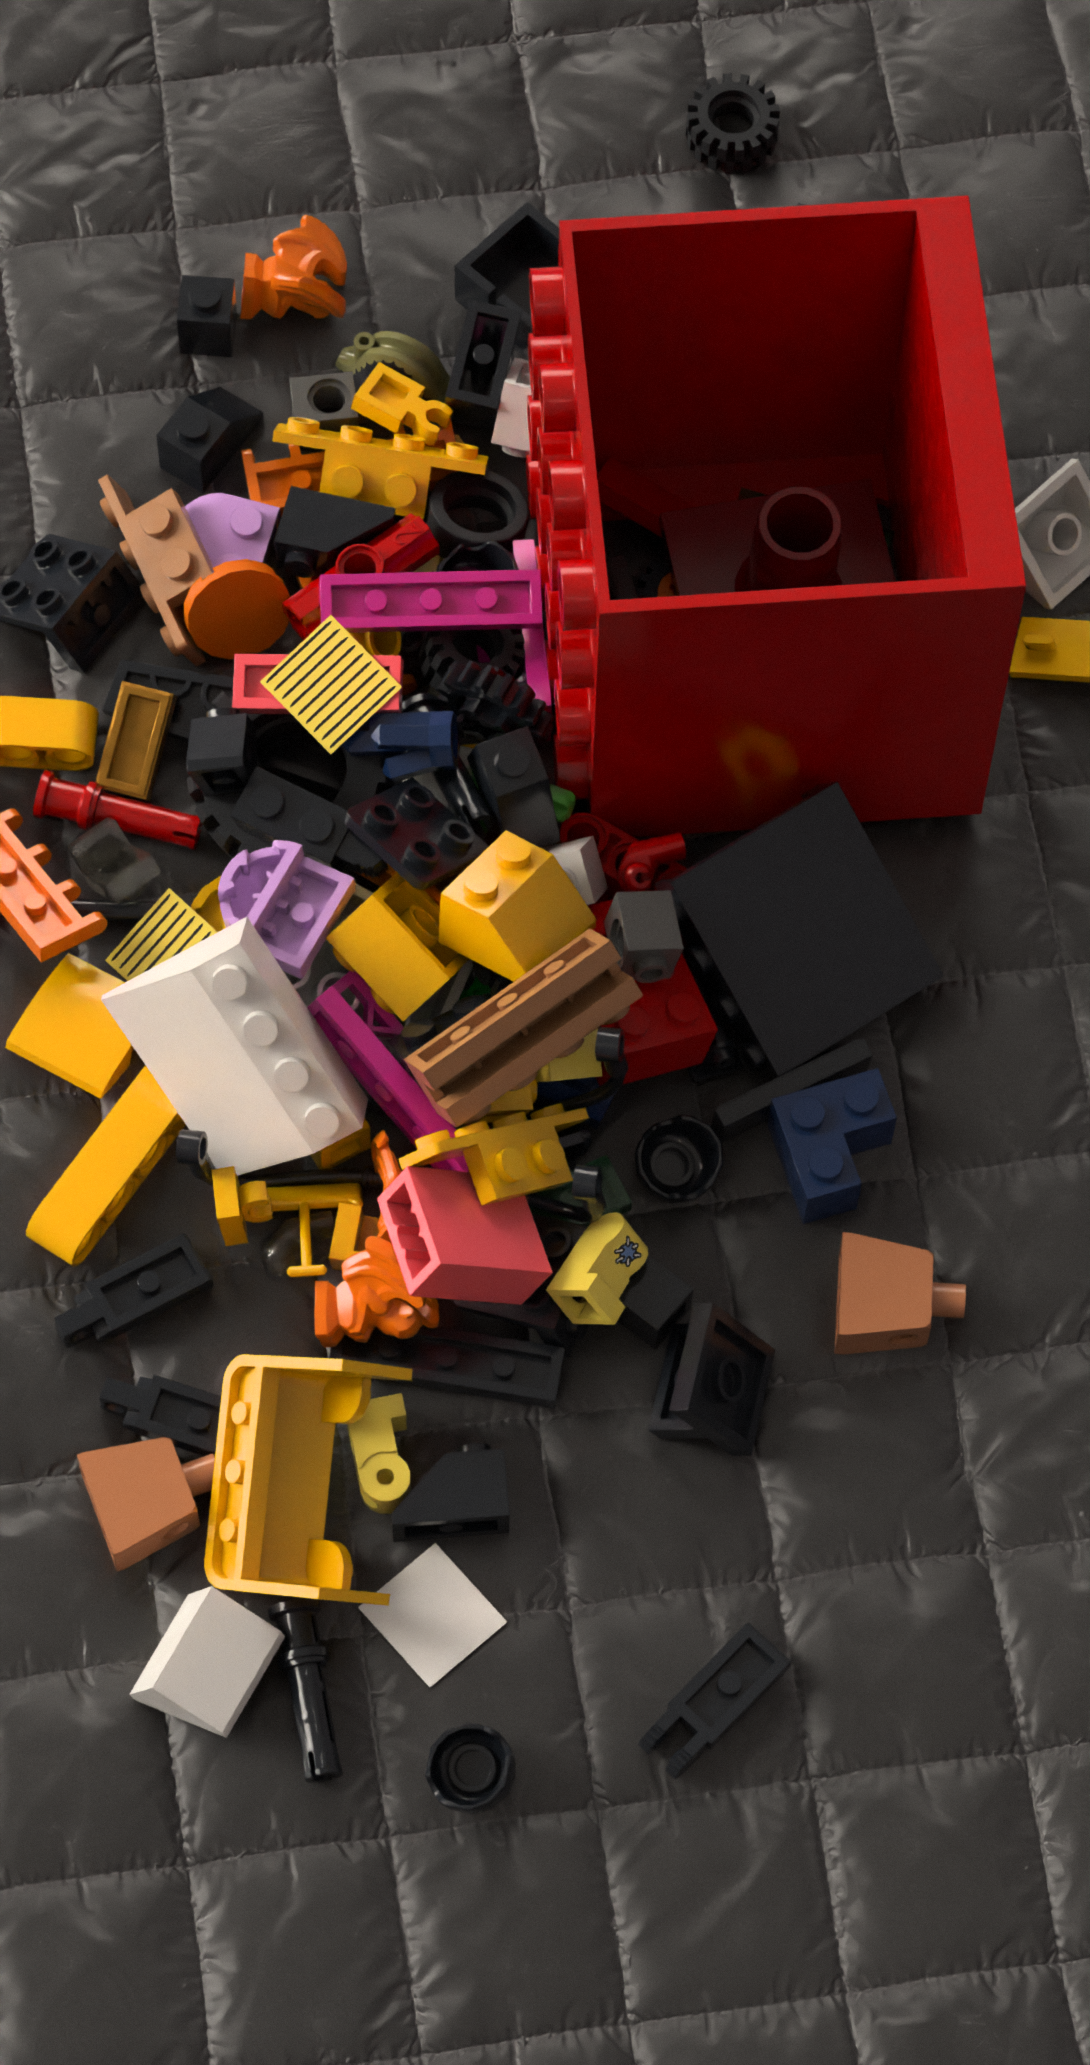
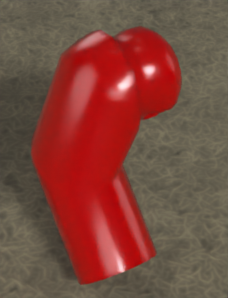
(643, 858)

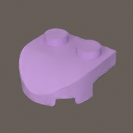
(234, 527)
(286, 900)

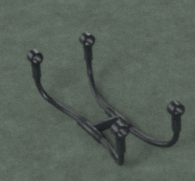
(587, 1180)

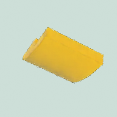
(72, 1029)

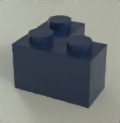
(821, 1130)

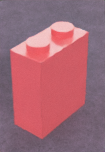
(458, 1247)

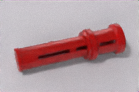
(90, 806)

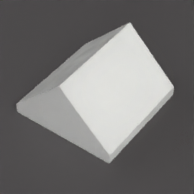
(1056, 535)
(208, 1662)

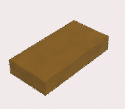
(136, 740)

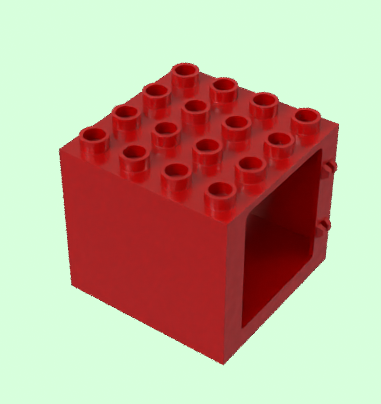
(769, 363)

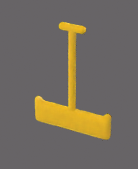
(307, 1198)

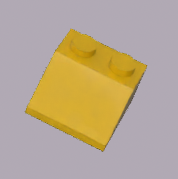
(512, 908)
(396, 947)

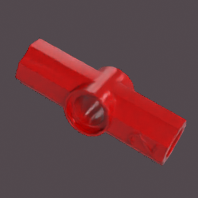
(396, 550)

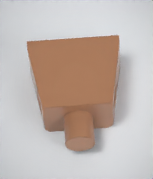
(888, 1296)
(144, 1496)

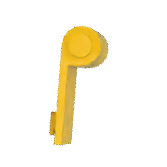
(1056, 650)

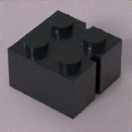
(500, 266)

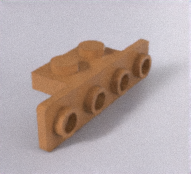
(168, 554)

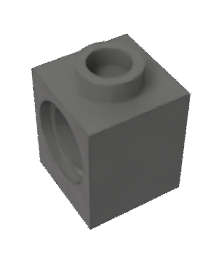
(324, 391)
(645, 934)

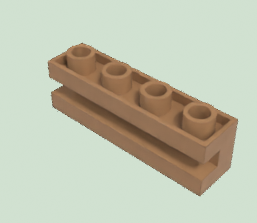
(523, 1028)

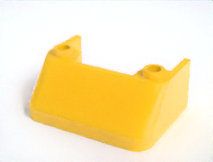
(277, 1473)

